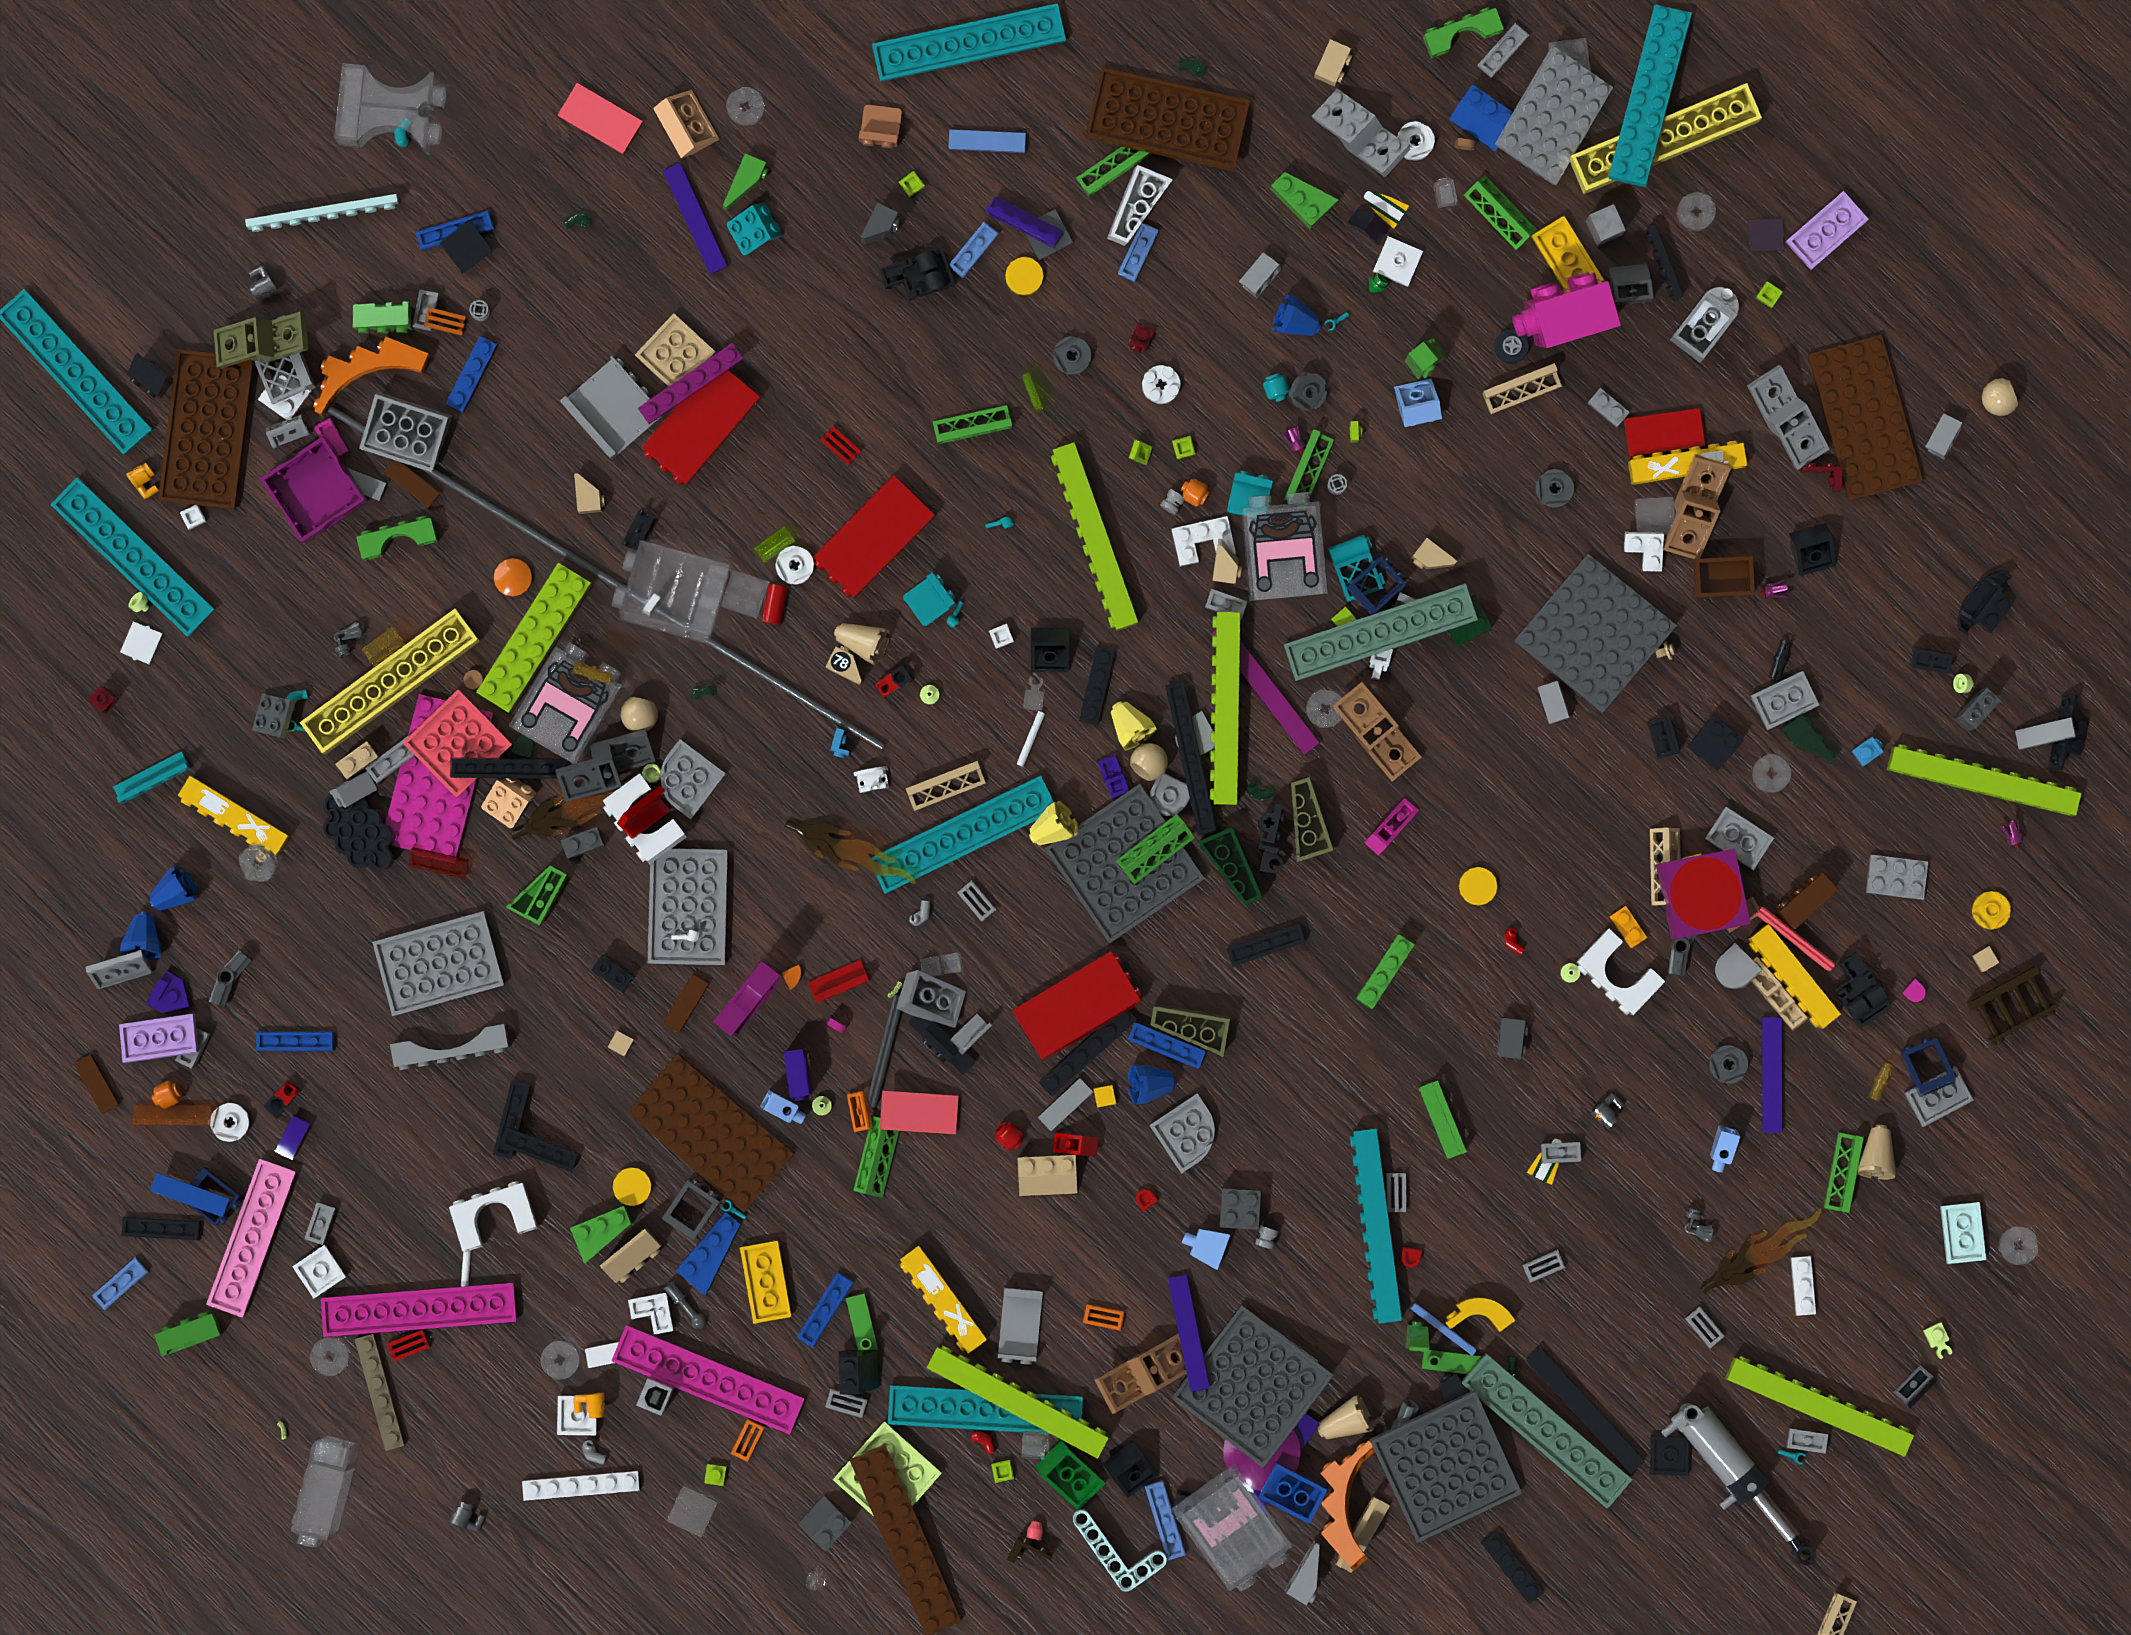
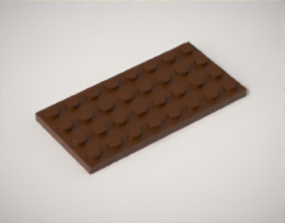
(1167, 119)
(1865, 418)
(205, 431)
(710, 1133)

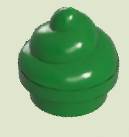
(1377, 283)

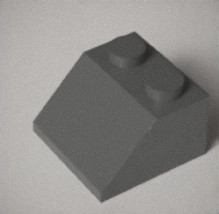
(881, 224)
(825, 1523)

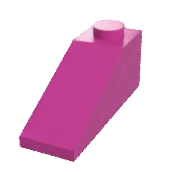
(1391, 826)

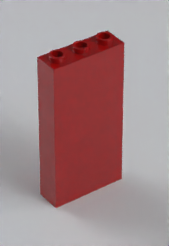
(700, 427)
(873, 537)
(1077, 1006)

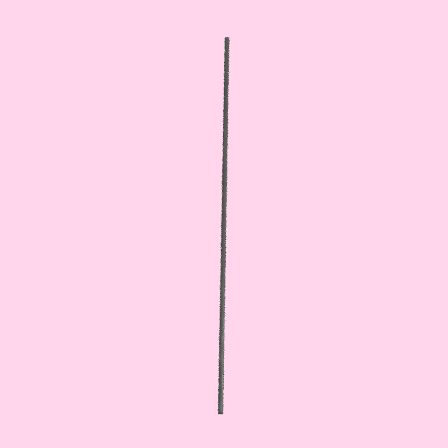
(613, 582)

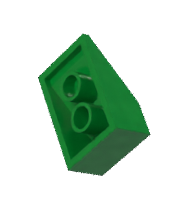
(1069, 1475)

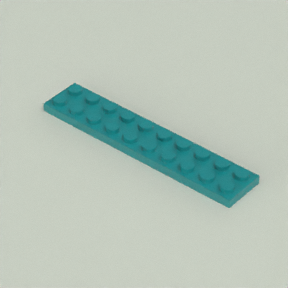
(969, 42)
(1650, 95)
(74, 372)
(132, 557)
(966, 832)
(964, 1409)

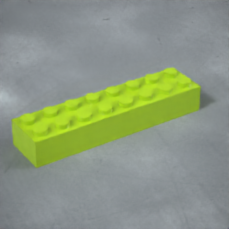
(534, 638)

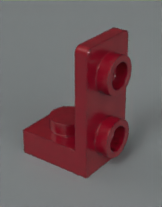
(1834, 481)

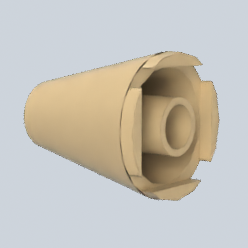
(863, 640)
(1878, 1155)
(1346, 1420)

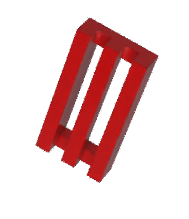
(850, 444)
(392, 1351)

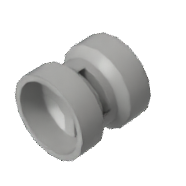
(480, 314)
(1337, 487)
(1172, 502)
(1266, 1237)

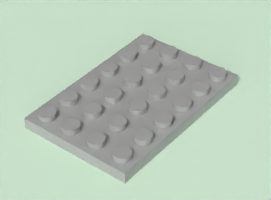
(1553, 115)
(688, 895)
(438, 963)

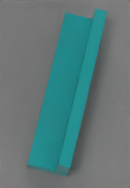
(151, 777)

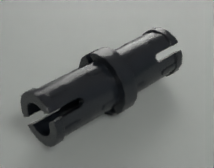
(1780, 660)

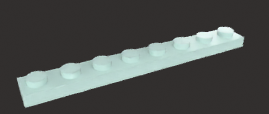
(330, 211)

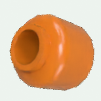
(1195, 492)
(166, 1094)

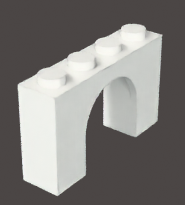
(649, 845)
(1593, 964)
(466, 1213)

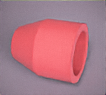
(1035, 1531)

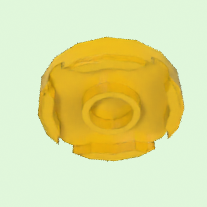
(1024, 276)
(1478, 886)
(1991, 910)
(632, 1186)

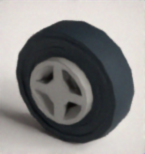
(1510, 339)

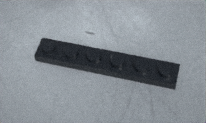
(505, 767)
(1086, 1053)

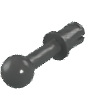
(697, 1320)

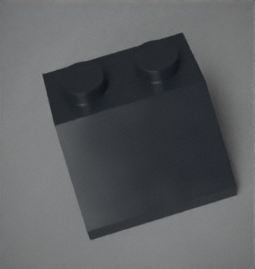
(149, 376)
(1813, 549)
(1049, 649)
(1715, 743)
(858, 1371)
(1130, 1469)

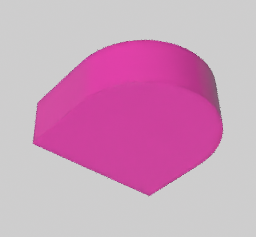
(1914, 991)
(836, 1025)

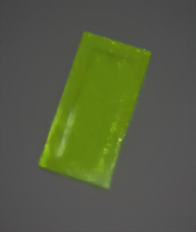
(1032, 392)
(774, 544)

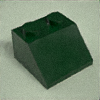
(1472, 630)

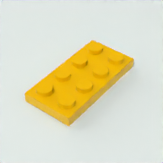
(1564, 251)
(765, 1282)

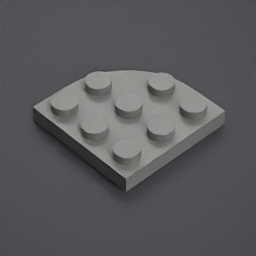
(688, 778)
(1186, 1132)

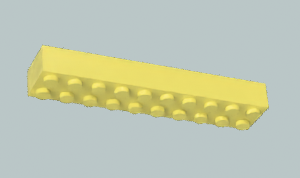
(1678, 135)
(389, 681)

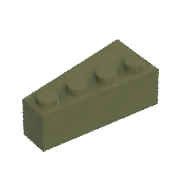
(1310, 825)
(1197, 1027)

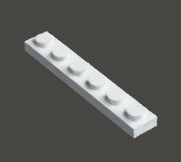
(580, 1485)

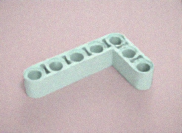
(1113, 1556)

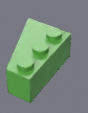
(1303, 199)
(383, 317)
(1425, 358)
(539, 896)
(600, 1231)
(188, 1333)

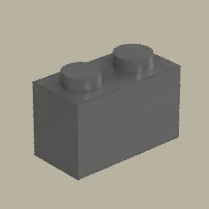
(582, 843)
(1511, 1038)

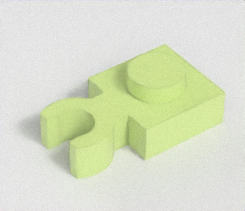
(1937, 1337)

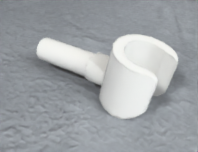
(692, 936)

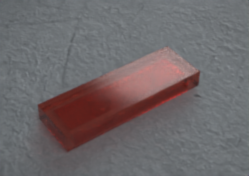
(438, 862)

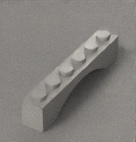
(489, 1039)

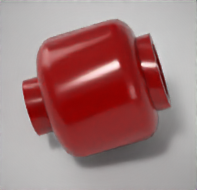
(1008, 1136)

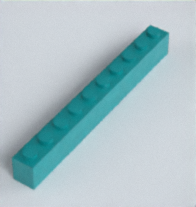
(1376, 1226)

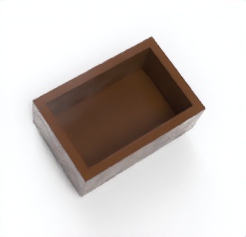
(1723, 577)
(1806, 900)

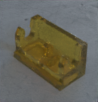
(383, 646)

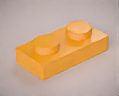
(1628, 927)

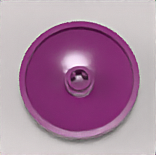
(1254, 1474)

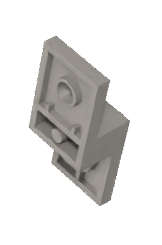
(1361, 132)
(1788, 417)

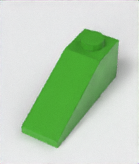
(747, 177)
(1417, 1337)

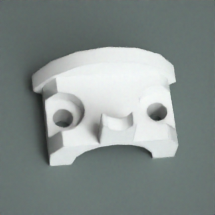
(872, 779)

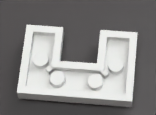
(1187, 536)

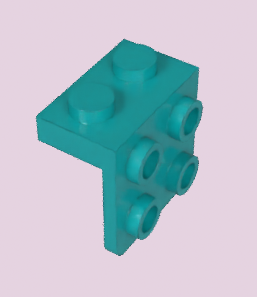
(753, 228)
(1245, 487)
(929, 599)

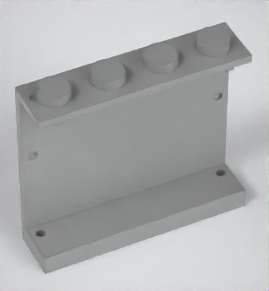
(609, 407)

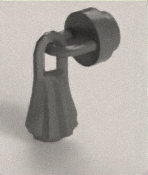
(355, 630)
(1706, 1233)

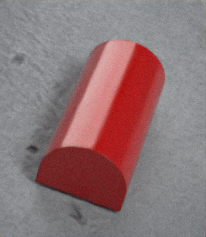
(774, 604)

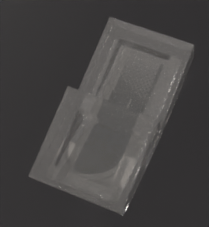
(942, 964)

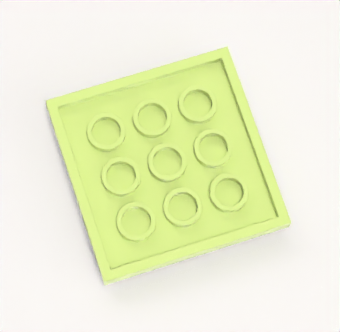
(912, 1467)

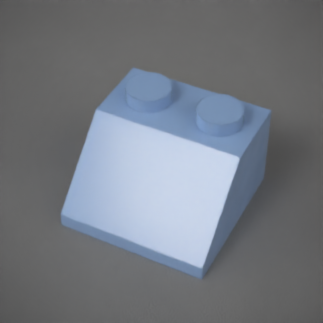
(1418, 402)

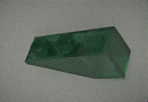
(1804, 737)

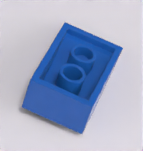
(1293, 1492)

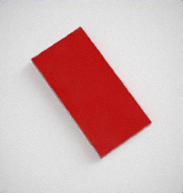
(1664, 432)

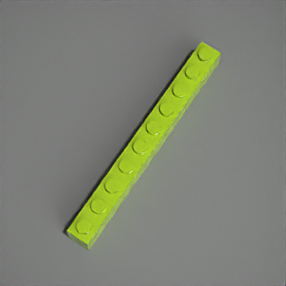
(1095, 537)
(1226, 708)
(1984, 781)
(1018, 1402)
(1820, 1407)

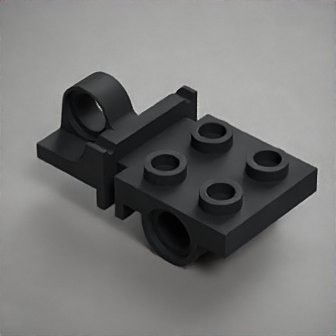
(921, 275)
(1273, 835)
(1861, 994)

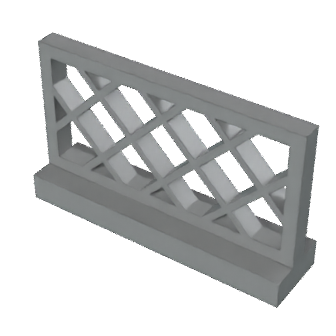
(299, 367)

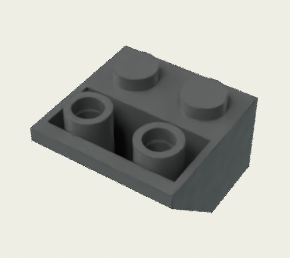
(1631, 284)

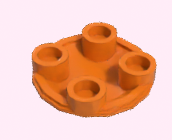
(512, 577)

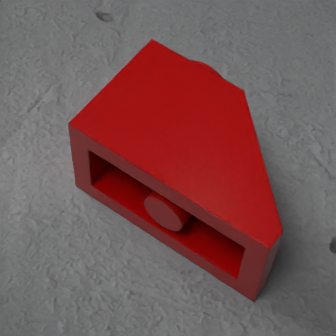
(1075, 1144)

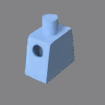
(775, 1103)
(1727, 1140)
(1207, 1246)

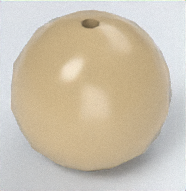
(1999, 397)
(638, 714)
(1149, 761)

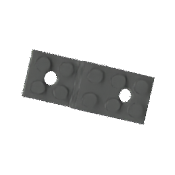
(603, 769)

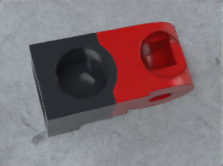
(894, 681)
(281, 1099)

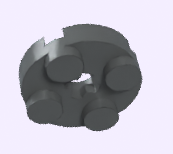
(1074, 345)
(1299, 387)
(1561, 480)
(1733, 1054)

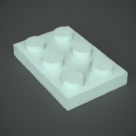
(1963, 1233)

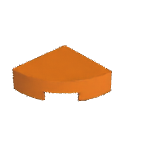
(792, 976)

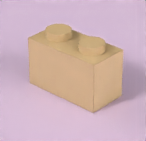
(1332, 63)
(357, 760)

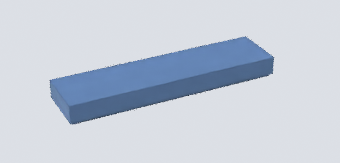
(987, 141)
(1443, 1329)
(1165, 1520)

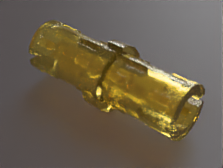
(592, 673)
(1881, 1081)

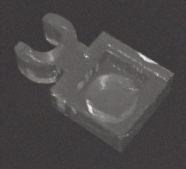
(1034, 698)

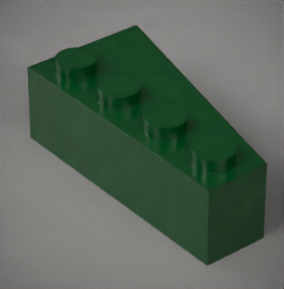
(1230, 859)

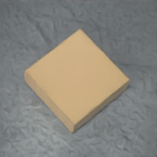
(1985, 959)
(620, 1043)

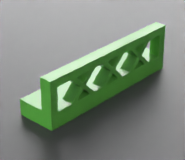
(1114, 172)
(1503, 209)
(973, 431)
(1304, 462)
(1153, 846)
(1442, 1119)
(872, 1157)
(1851, 1172)

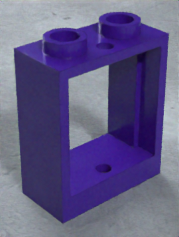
(797, 1074)

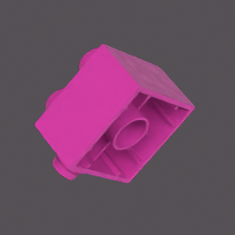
(1568, 313)

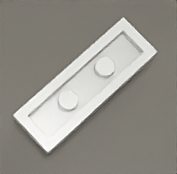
(1803, 1285)

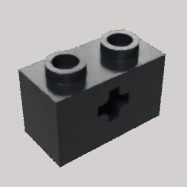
(612, 973)

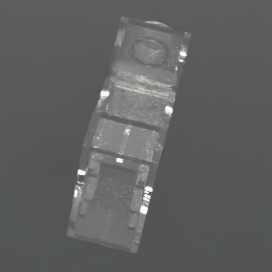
(372, 108)

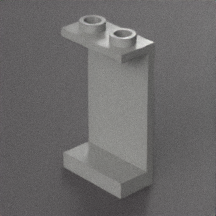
(1020, 1325)

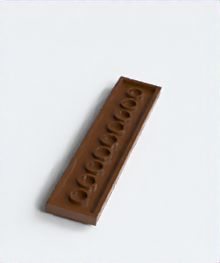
(905, 1540)

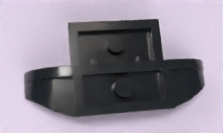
(1985, 603)

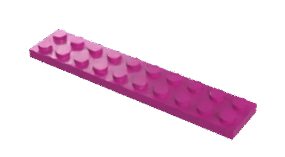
(418, 1309)
(708, 1379)

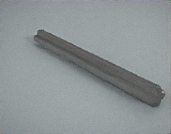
(884, 1053)

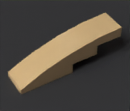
(1778, 997)

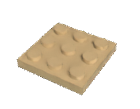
(674, 351)

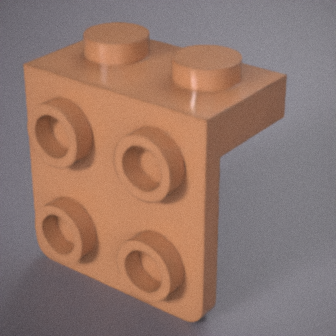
(880, 126)

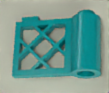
(1350, 552)

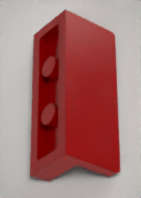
(644, 813)
(838, 981)

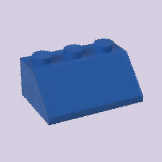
(1481, 116)

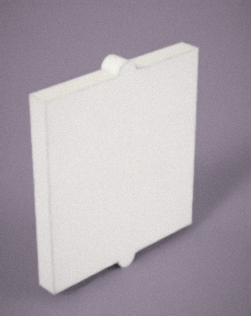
(141, 643)

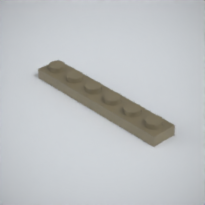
(379, 1392)

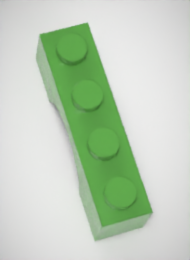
(1485, 24)
(373, 543)
(1385, 971)

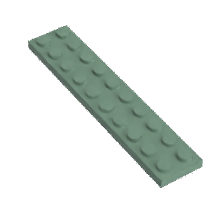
(1380, 632)
(1546, 1431)

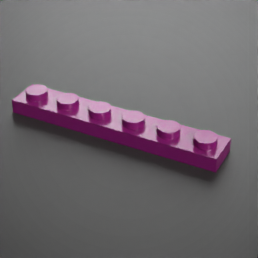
(690, 383)

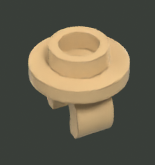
(1667, 650)

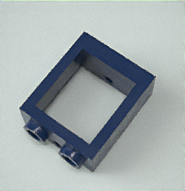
(1362, 599)
(1936, 1084)
(233, 1204)

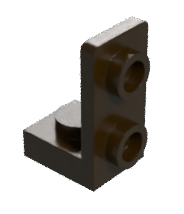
(1016, 1551)

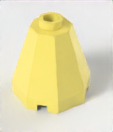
(1131, 725)
(1054, 825)

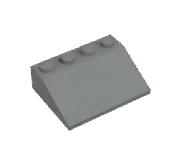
(405, 431)

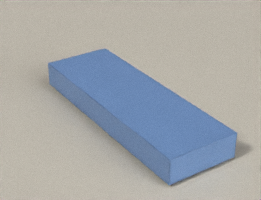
(973, 250)
(1138, 252)
(120, 1283)

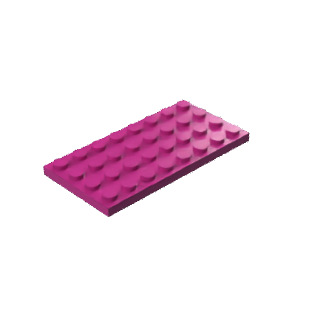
(421, 807)

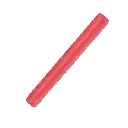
(1795, 938)

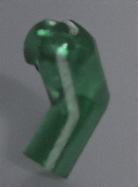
(1192, 65)
(577, 219)
(703, 690)
(1259, 794)
(1511, 1365)

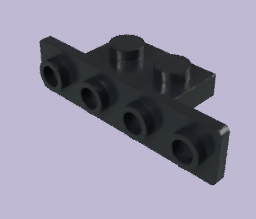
(2072, 745)
(939, 1039)

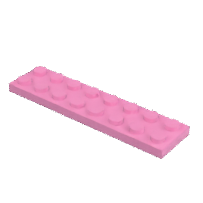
(251, 1238)

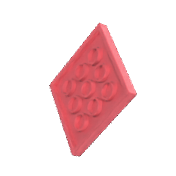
(455, 731)

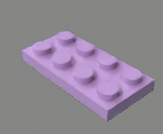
(1827, 230)
(158, 1038)

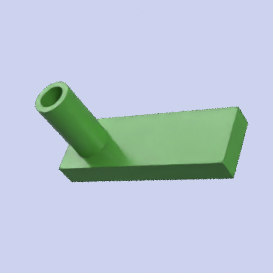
(861, 1322)
(1449, 1361)

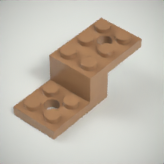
(1696, 507)
(1376, 731)
(1142, 1374)

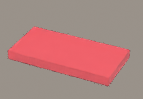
(600, 118)
(919, 1112)

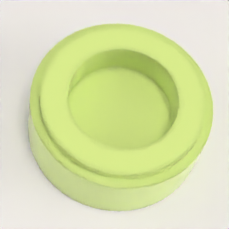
(651, 773)

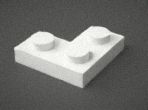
(1650, 544)
(657, 1307)

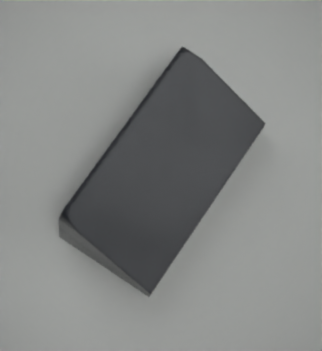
(1915, 1386)

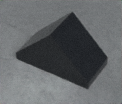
(1368, 225)

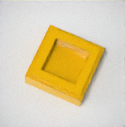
(1104, 1096)

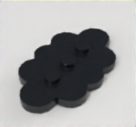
(359, 833)

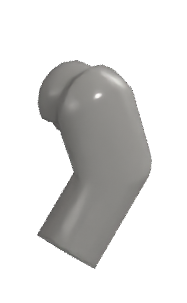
(922, 915)
(591, 1453)

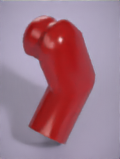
(1511, 941)
(985, 1439)

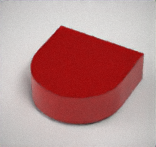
(1145, 1198)
(1410, 1257)

